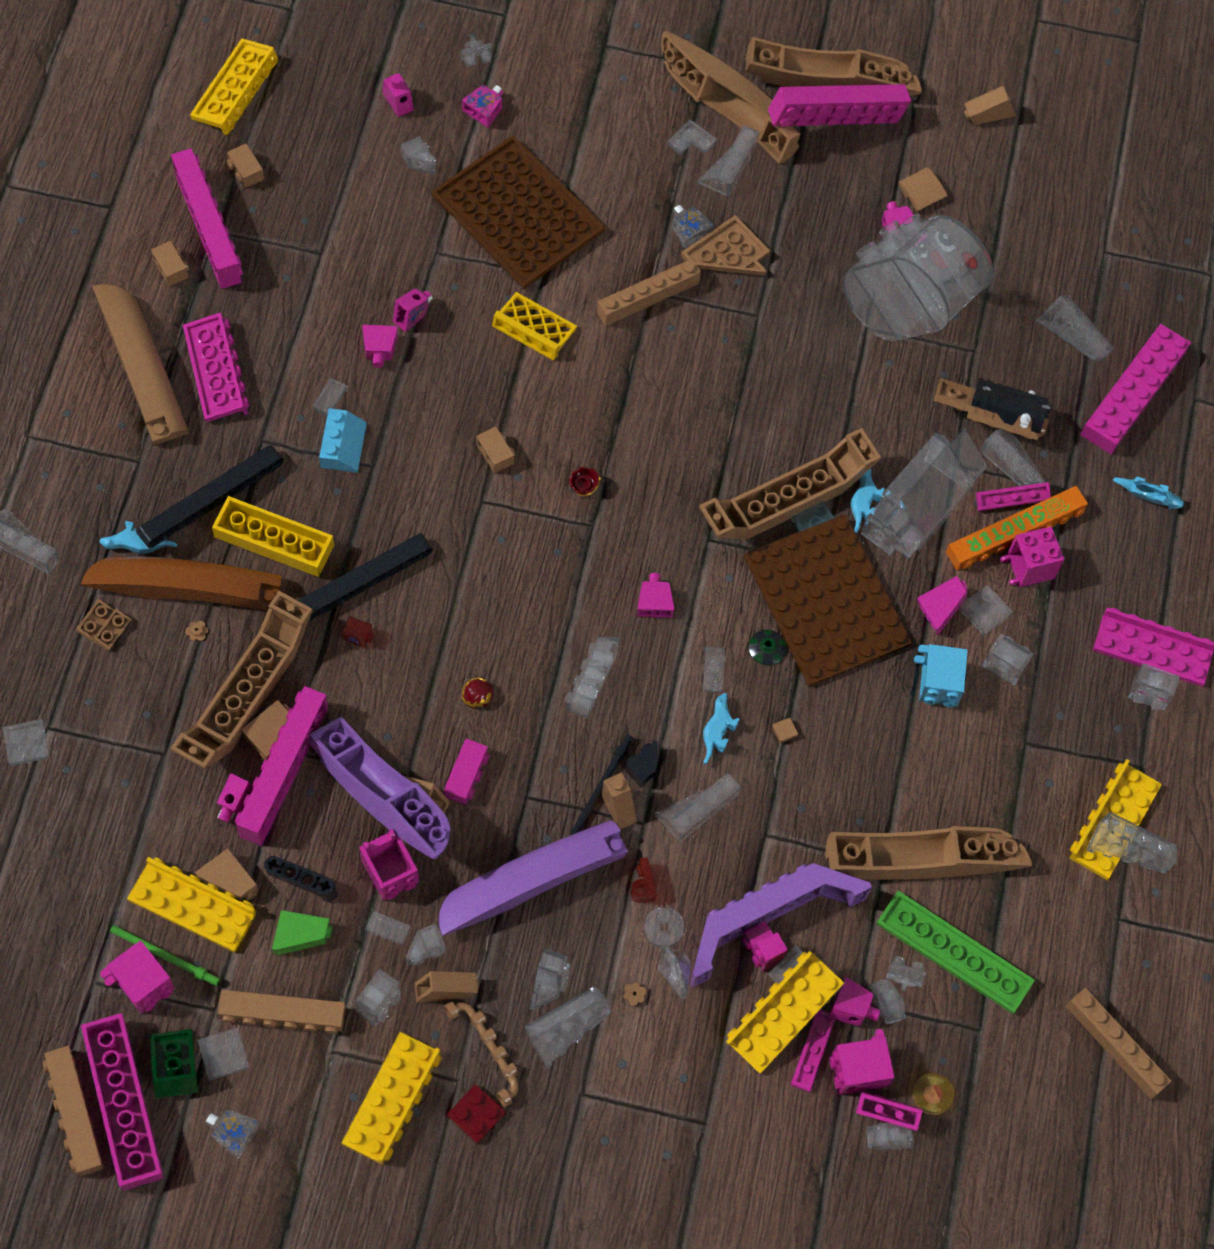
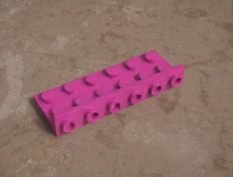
(215, 367)
(1159, 646)

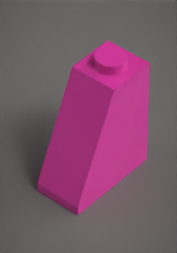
(943, 602)

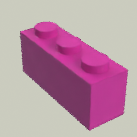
(466, 772)
(889, 1110)

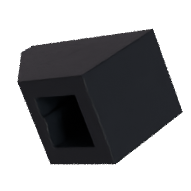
(644, 765)

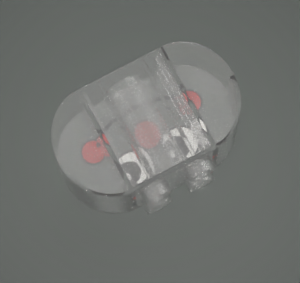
(916, 276)

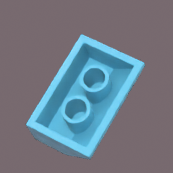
(342, 441)

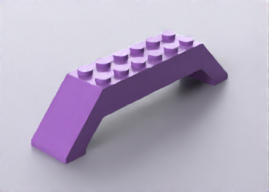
(770, 903)

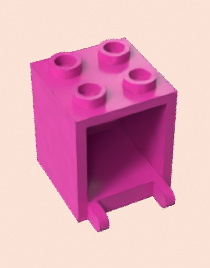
(1034, 557)
(389, 865)
(139, 977)
(862, 1065)

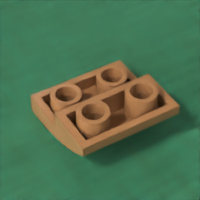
(922, 189)
(103, 625)

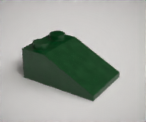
(173, 1063)

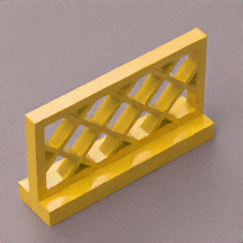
(527, 334)

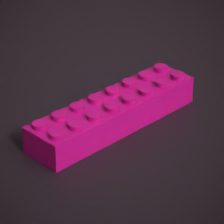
(839, 105)
(207, 218)
(1135, 389)
(281, 766)
(122, 1102)

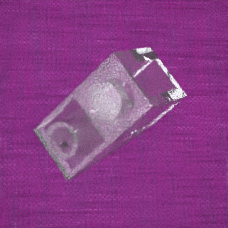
(417, 155)
(713, 669)
(424, 945)
(888, 1001)
(889, 1137)

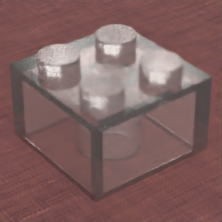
(1007, 659)
(1153, 687)
(378, 997)

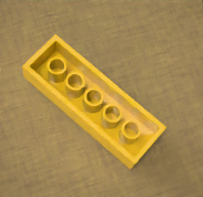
(273, 536)

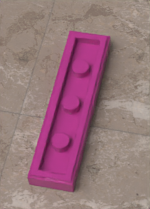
(1012, 496)
(813, 1051)

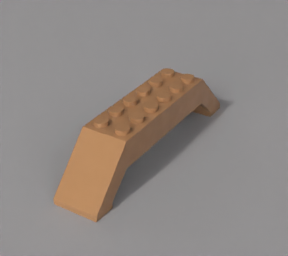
(793, 491)
(247, 684)

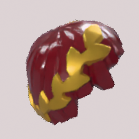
(584, 481)
(477, 693)

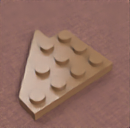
(729, 249)

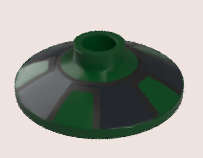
(767, 655)

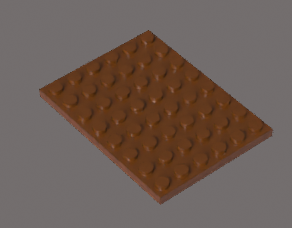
(518, 212)
(827, 600)

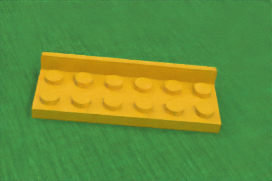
(235, 85)
(1127, 797)
(192, 904)
(784, 1011)
(392, 1098)

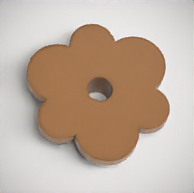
(200, 634)
(639, 991)

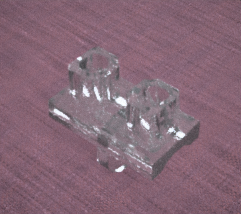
(473, 49)
(906, 975)

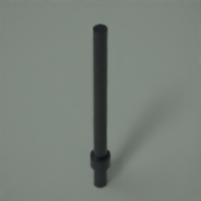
(619, 754)

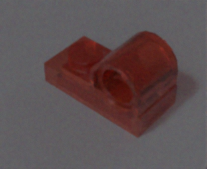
(645, 882)

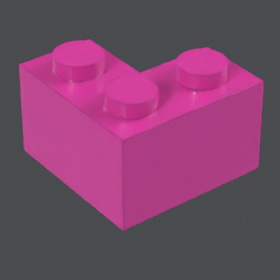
(764, 945)

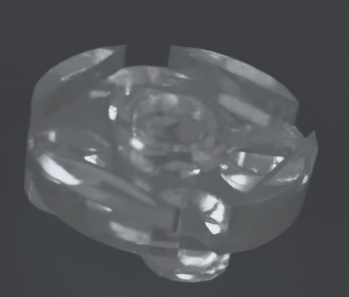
(664, 916)

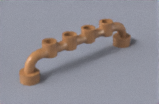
(498, 1053)

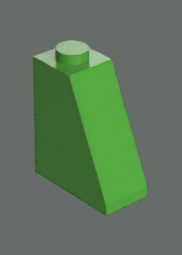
(300, 932)

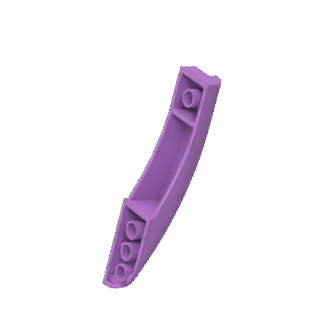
(381, 788)
(530, 876)

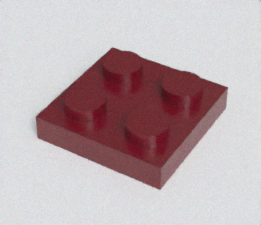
(476, 1114)

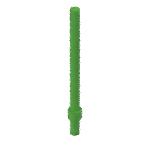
(199, 972)

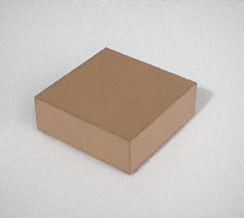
(785, 730)

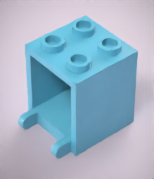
(942, 674)

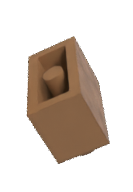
(245, 166)
(169, 263)
(495, 449)

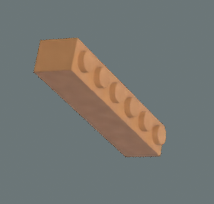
(648, 292)
(282, 1011)
(1118, 1043)
(73, 1111)

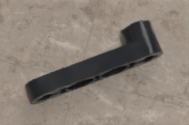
(301, 873)

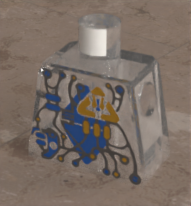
(690, 225)
(233, 1131)

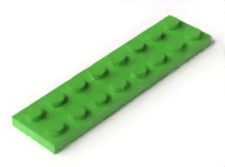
(955, 952)

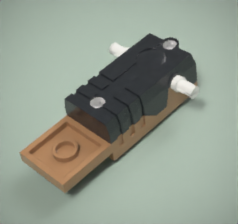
(998, 406)

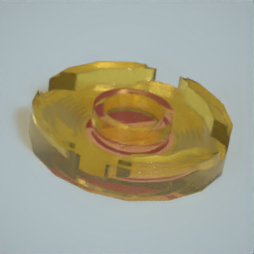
(933, 1093)

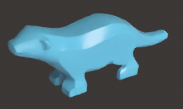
(1151, 492)
(863, 498)
(129, 540)
(717, 727)

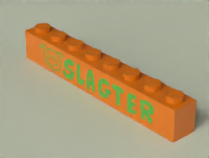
(1001, 534)

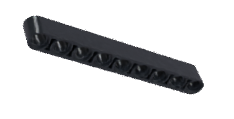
(209, 496)
(367, 575)

